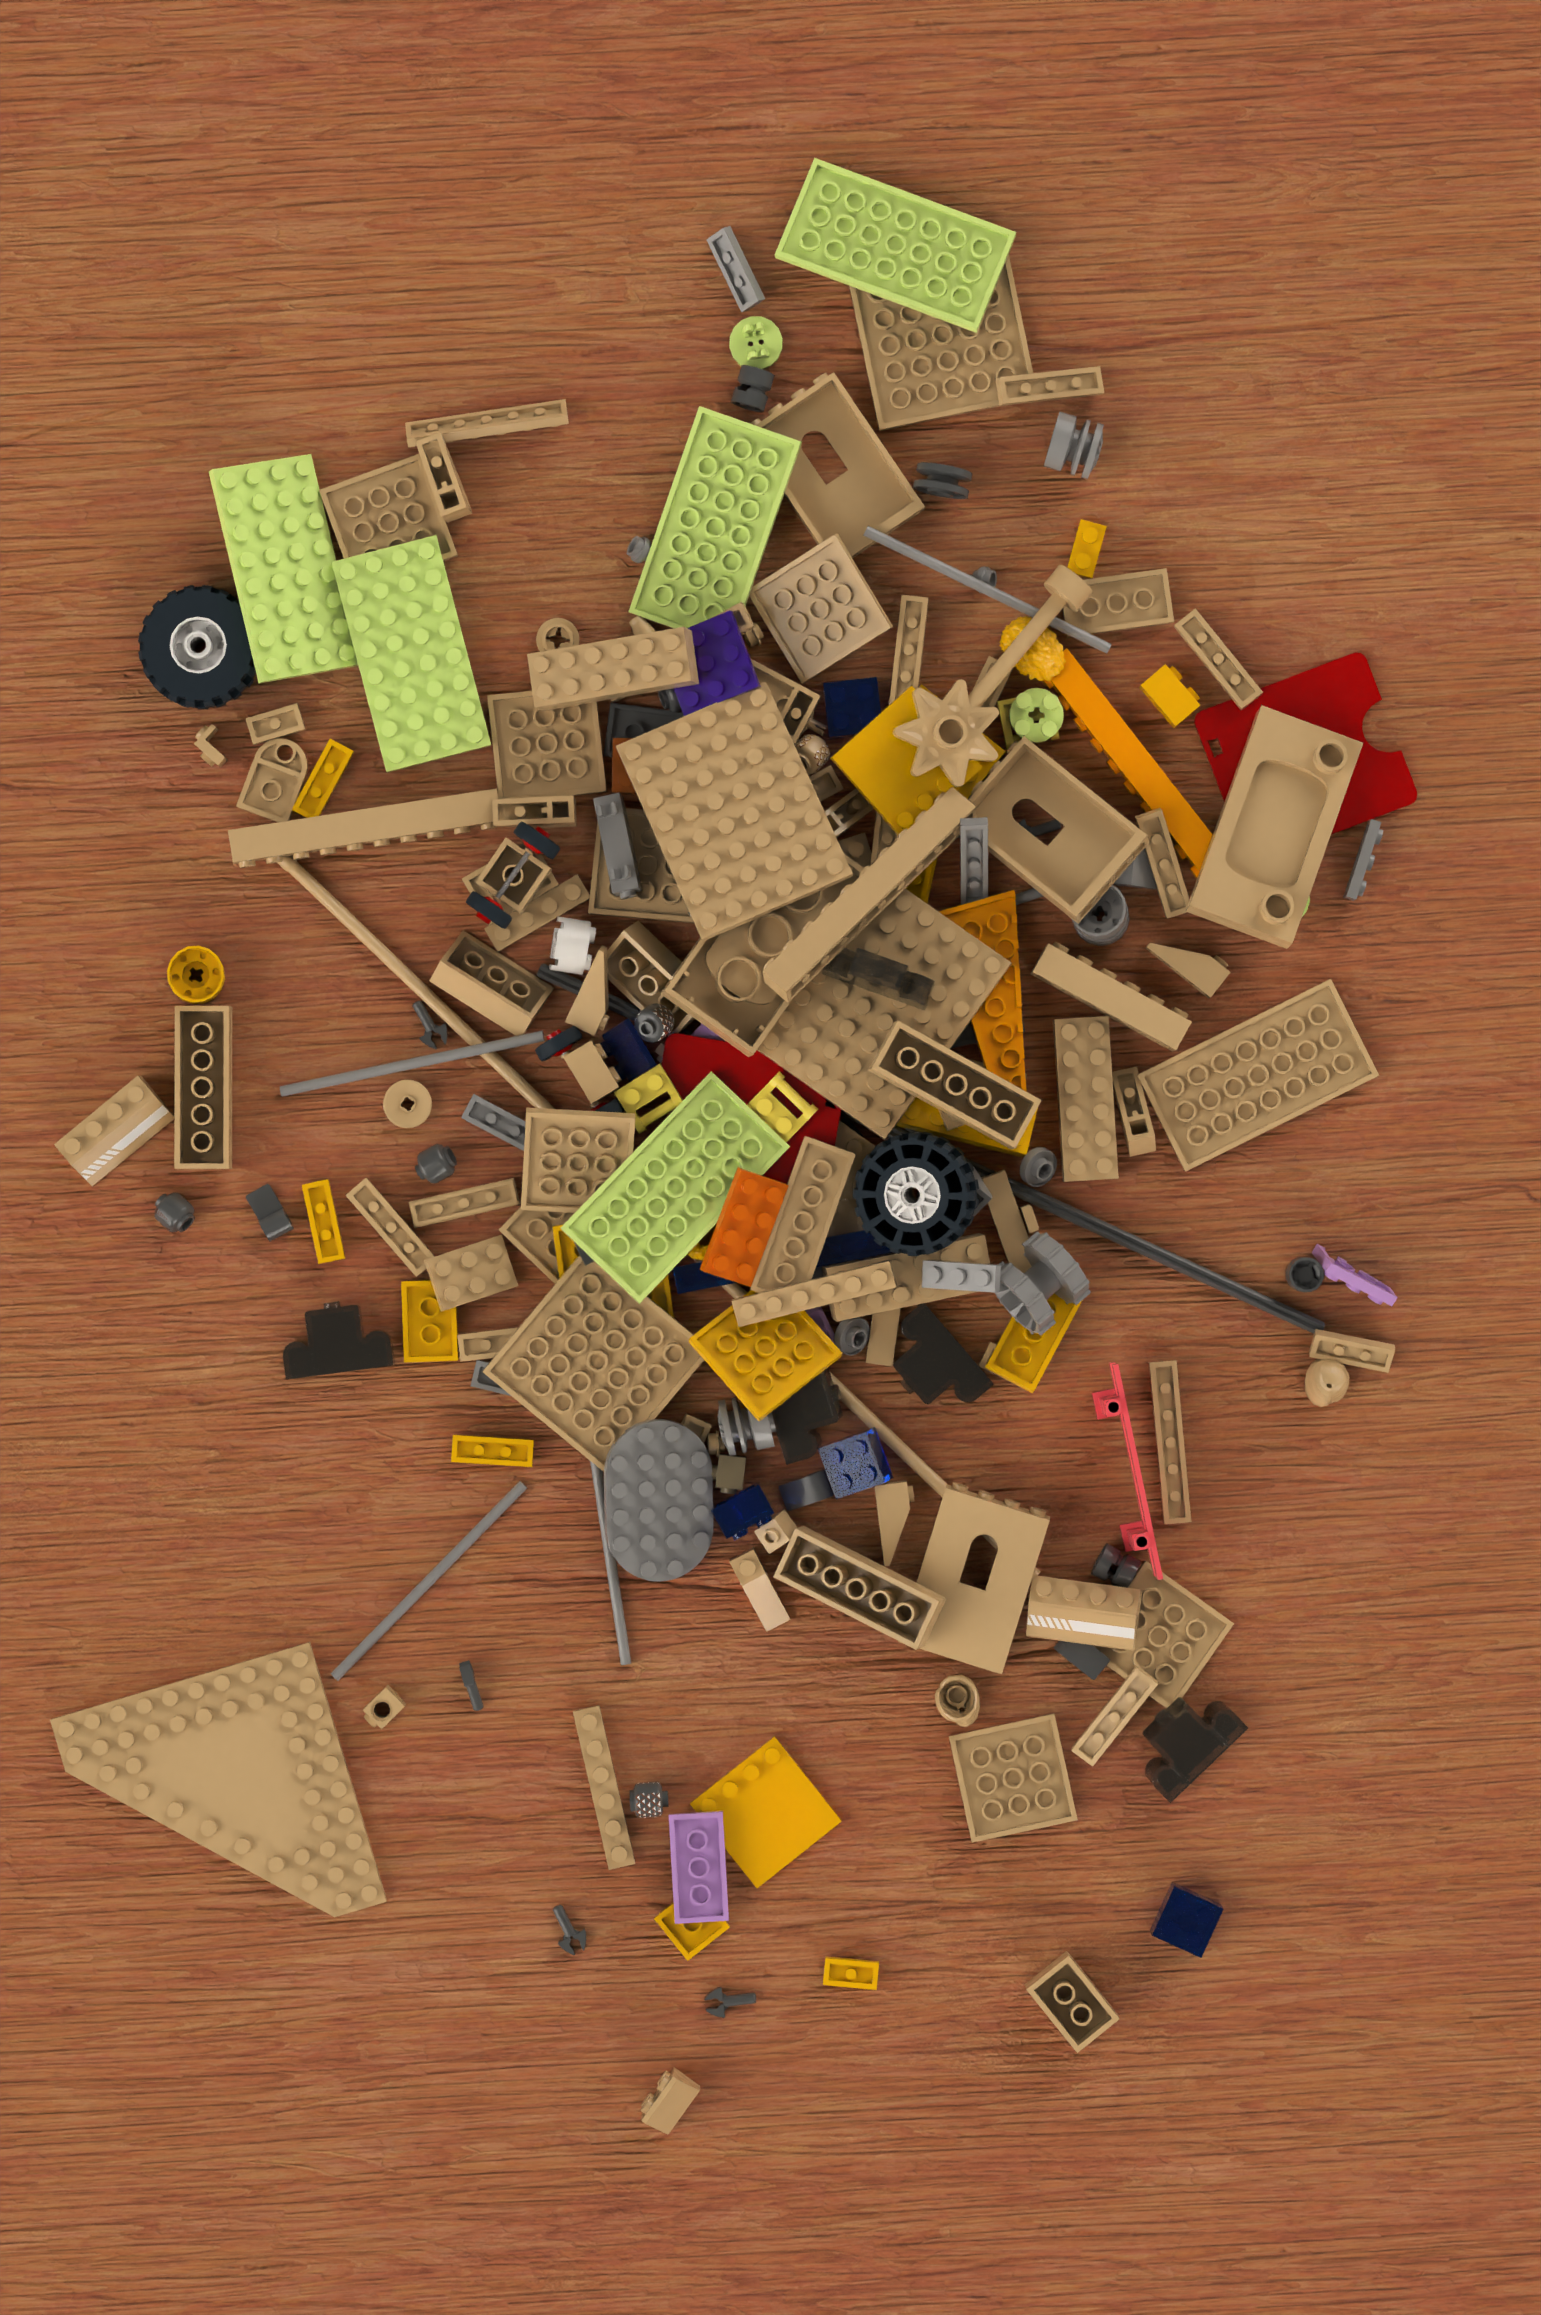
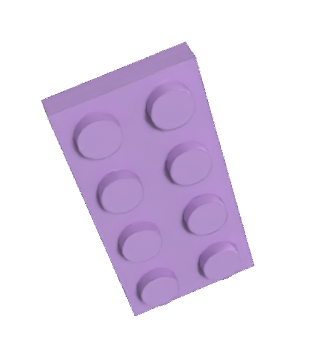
(698, 1867)

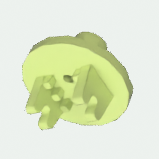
(753, 330)

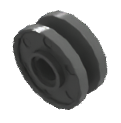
(942, 480)

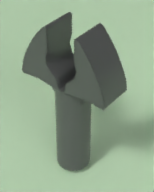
(1043, 828)
(429, 1025)
(469, 1682)
(568, 1931)
(732, 2000)

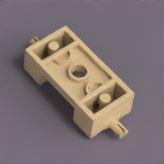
(792, 700)

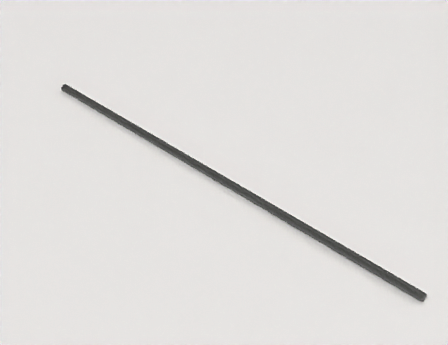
(1047, 1203)

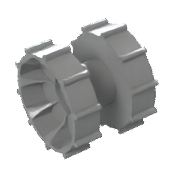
(1051, 1273)

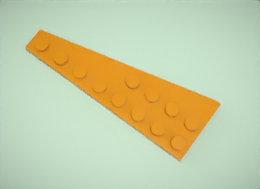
(999, 1019)

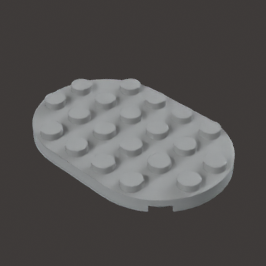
(658, 1500)

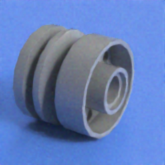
(741, 1426)

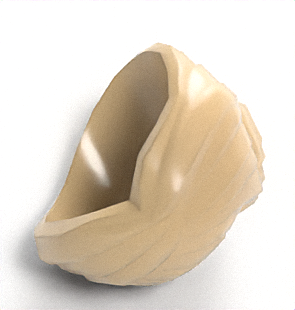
(1326, 1382)
(958, 1692)

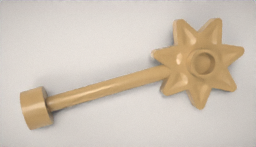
(952, 728)

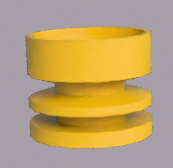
(199, 959)

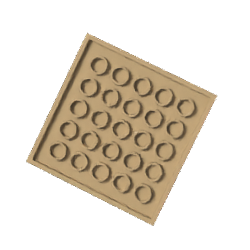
(934, 368)
(594, 1360)

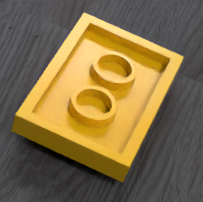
(426, 1330)

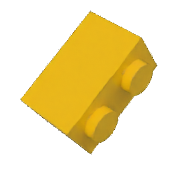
(1170, 695)

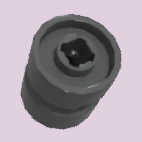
(752, 389)
(1304, 1274)
(1124, 1571)

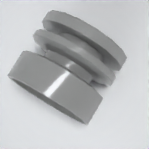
(1074, 445)
(1113, 923)

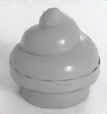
(639, 549)
(986, 575)

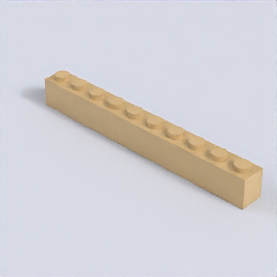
(362, 827)
(868, 895)

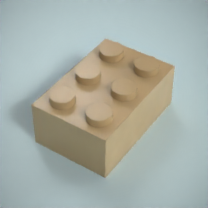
(1072, 2001)

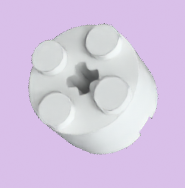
(571, 945)

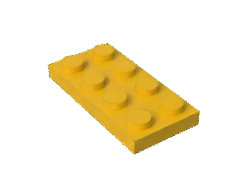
(1024, 1355)

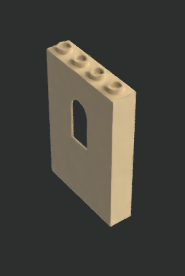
(865, 495)
(1082, 857)
(975, 1622)

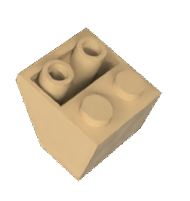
(670, 2101)

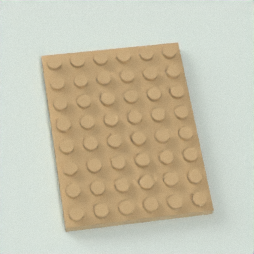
(734, 811)
(837, 1028)

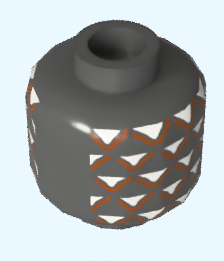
(654, 1022)
(648, 1799)

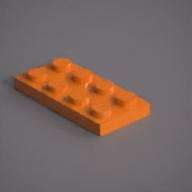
(744, 1227)

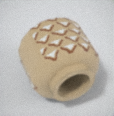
(813, 752)

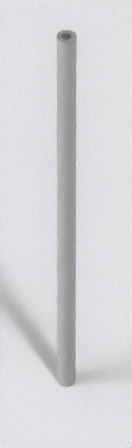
(983, 587)
(412, 1063)
(612, 1573)
(428, 1581)

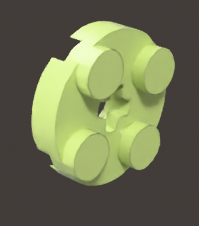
(1047, 704)

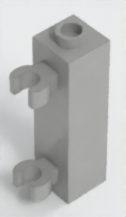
(617, 845)

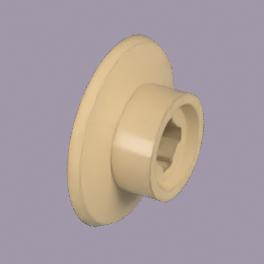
(396, 1096)

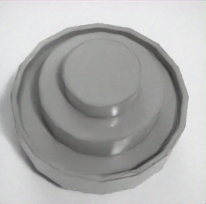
(1038, 1166)
(852, 1335)

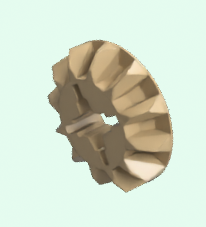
(550, 628)

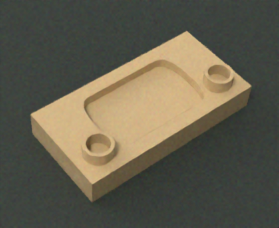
(1274, 827)
(724, 977)

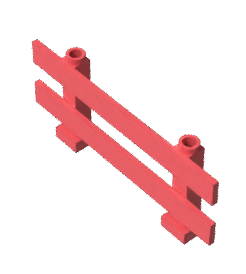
(1142, 1528)

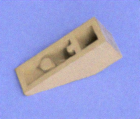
(443, 478)
(535, 811)
(848, 812)
(1196, 968)
(593, 998)
(1133, 1112)
(892, 1511)
(759, 1589)

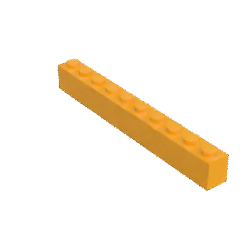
(1130, 760)

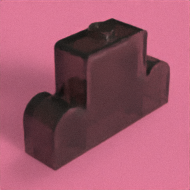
(881, 976)
(337, 1344)
(937, 1360)
(804, 1411)
(1188, 1743)

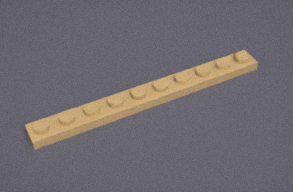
(905, 674)

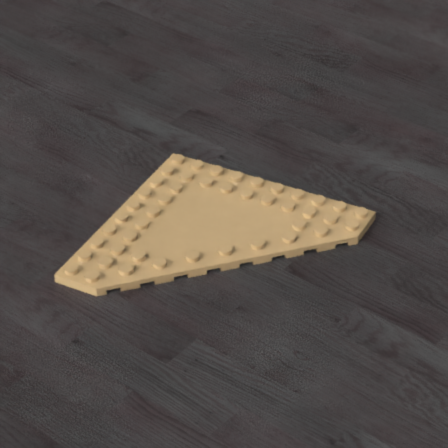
(241, 1768)

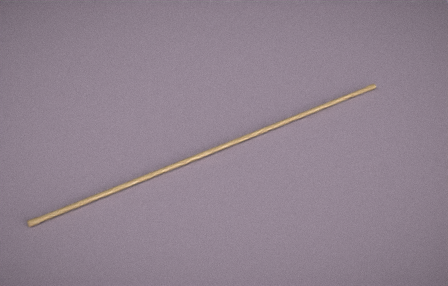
(539, 1101)

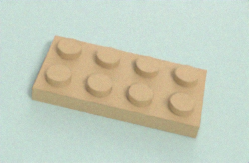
(1124, 603)

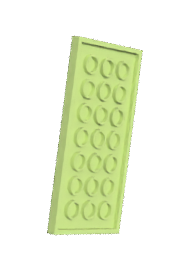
(895, 245)
(714, 521)
(283, 567)
(411, 653)
(672, 1187)

